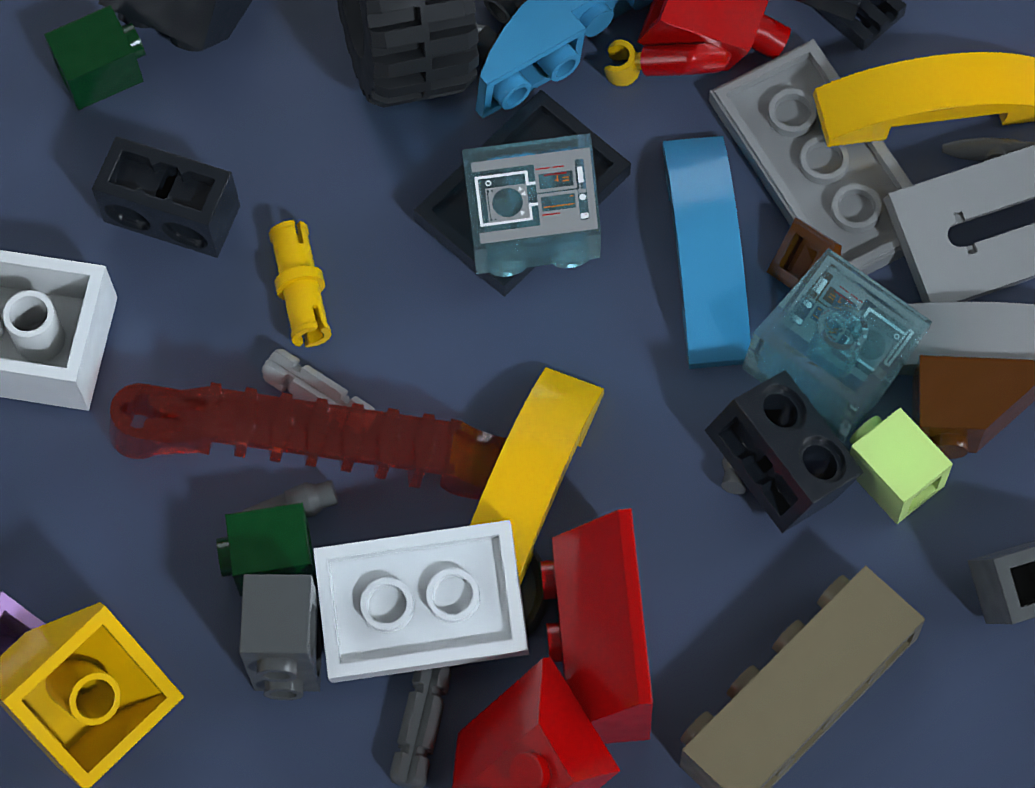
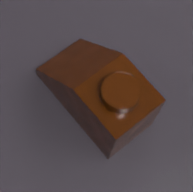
(969, 399)

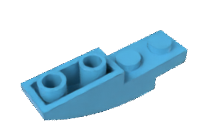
(540, 46)

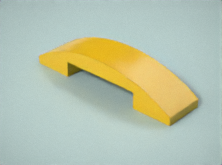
(925, 91)
(537, 458)

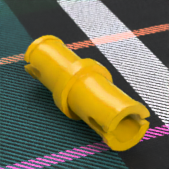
(299, 283)

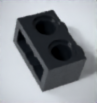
(166, 196)
(783, 450)

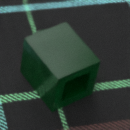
(96, 56)
(266, 543)

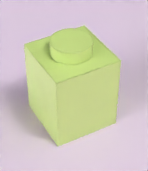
(898, 464)

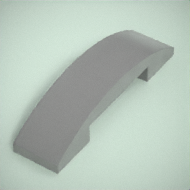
(975, 331)

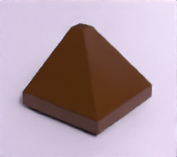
(799, 252)

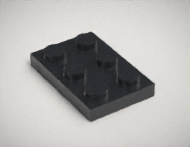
(445, 209)

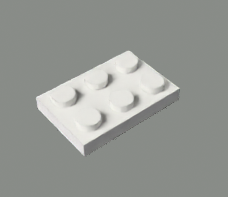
(420, 601)

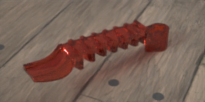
(203, 415)

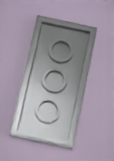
(828, 187)

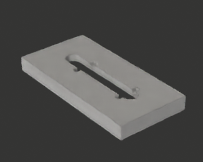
(928, 210)

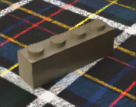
(803, 688)

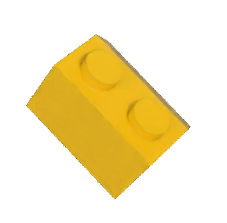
(84, 691)

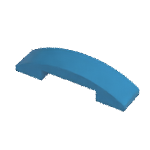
(708, 251)

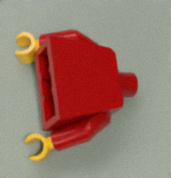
(697, 39)

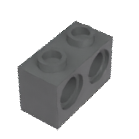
(281, 635)

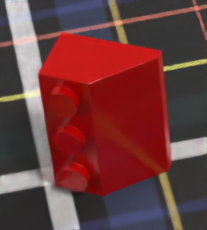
(601, 625)

